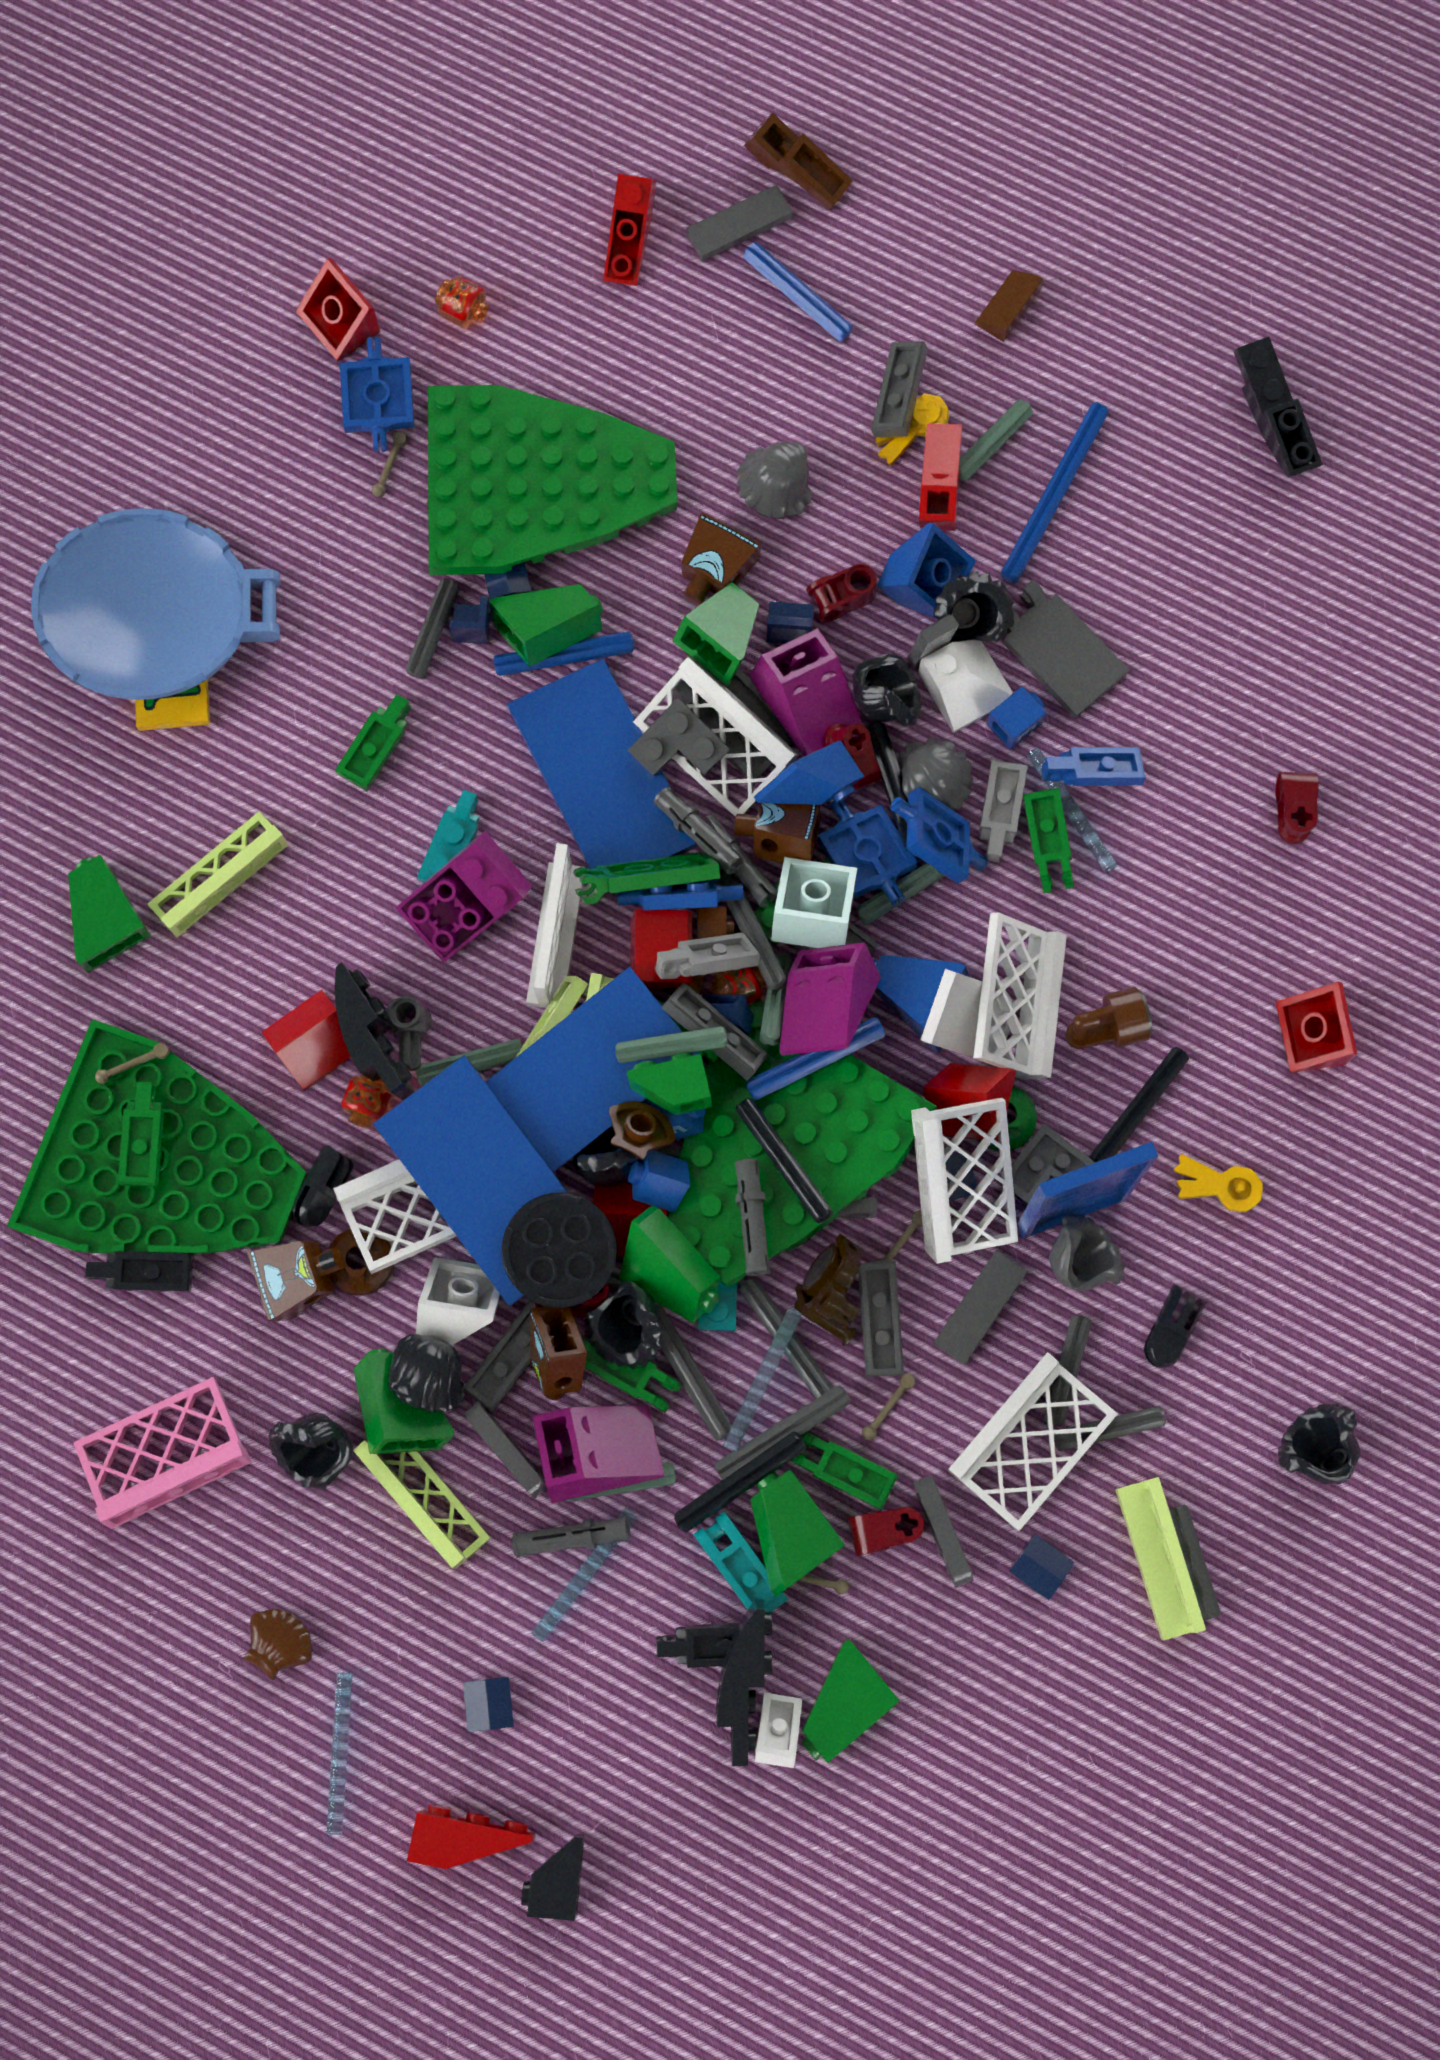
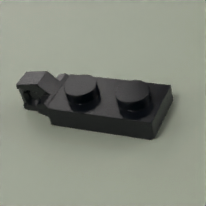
(144, 1271)
(697, 1644)

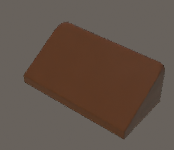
(1009, 304)

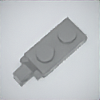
(1002, 806)
(707, 956)

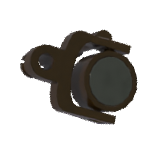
(825, 1288)

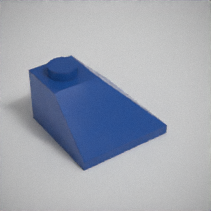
(923, 568)
(814, 778)

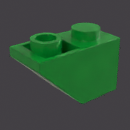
(673, 1085)

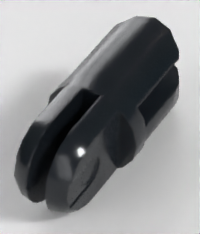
(317, 1191)
(1173, 1327)

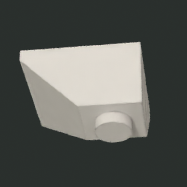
(963, 682)
(455, 1301)

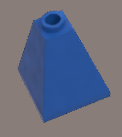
(911, 987)

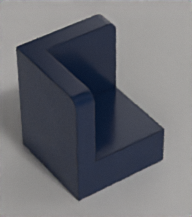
(471, 622)

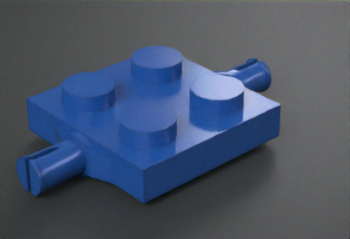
(377, 394)
(938, 835)
(870, 845)
(680, 896)

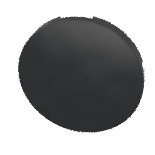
(559, 1250)

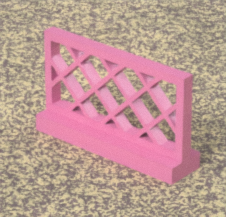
(174, 1482)

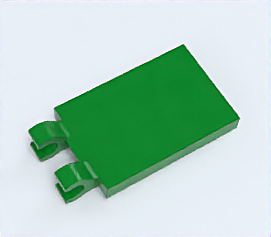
(645, 874)

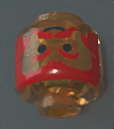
(461, 302)
(741, 981)
(366, 1100)

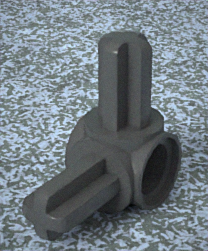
(409, 1033)

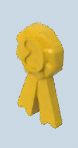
(927, 409)
(1235, 1188)

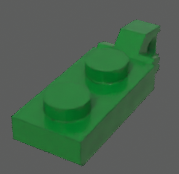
(374, 744)
(141, 1138)

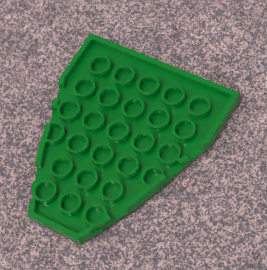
(534, 478)
(839, 1124)
(219, 1168)

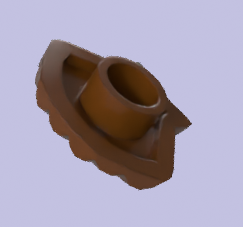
(640, 1128)
(278, 1642)

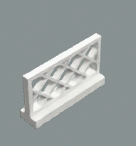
(739, 717)
(555, 929)
(1037, 998)
(933, 1179)
(382, 1185)
(1008, 1417)

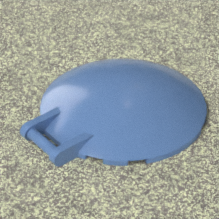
(147, 604)

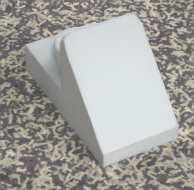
(778, 1730)

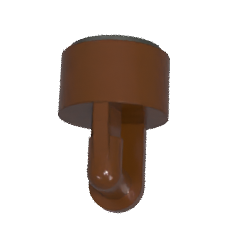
(1121, 1020)

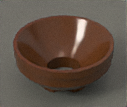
(360, 1281)

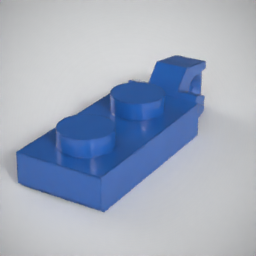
(1096, 767)

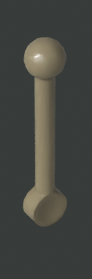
(399, 440)
(160, 1051)
(917, 1221)
(906, 1382)
(840, 1586)

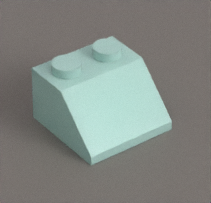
(813, 903)

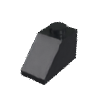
(556, 1883)

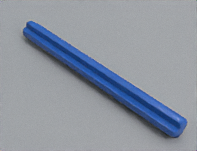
(1054, 493)

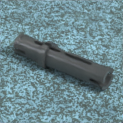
(687, 820)
(748, 873)
(753, 1225)
(587, 1535)

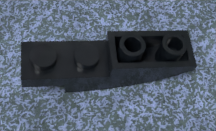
(1274, 409)
(363, 1032)
(744, 1668)

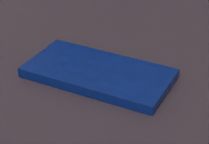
(581, 745)
(571, 1075)
(469, 1162)
(1086, 1189)

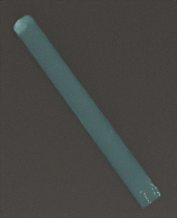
(1076, 817)
(762, 1379)
(576, 1585)
(339, 1753)

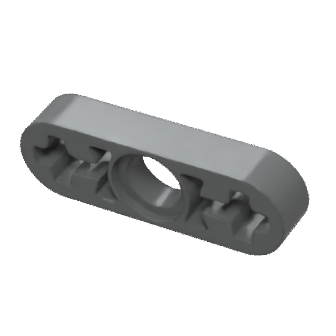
(506, 1449)
(942, 1531)

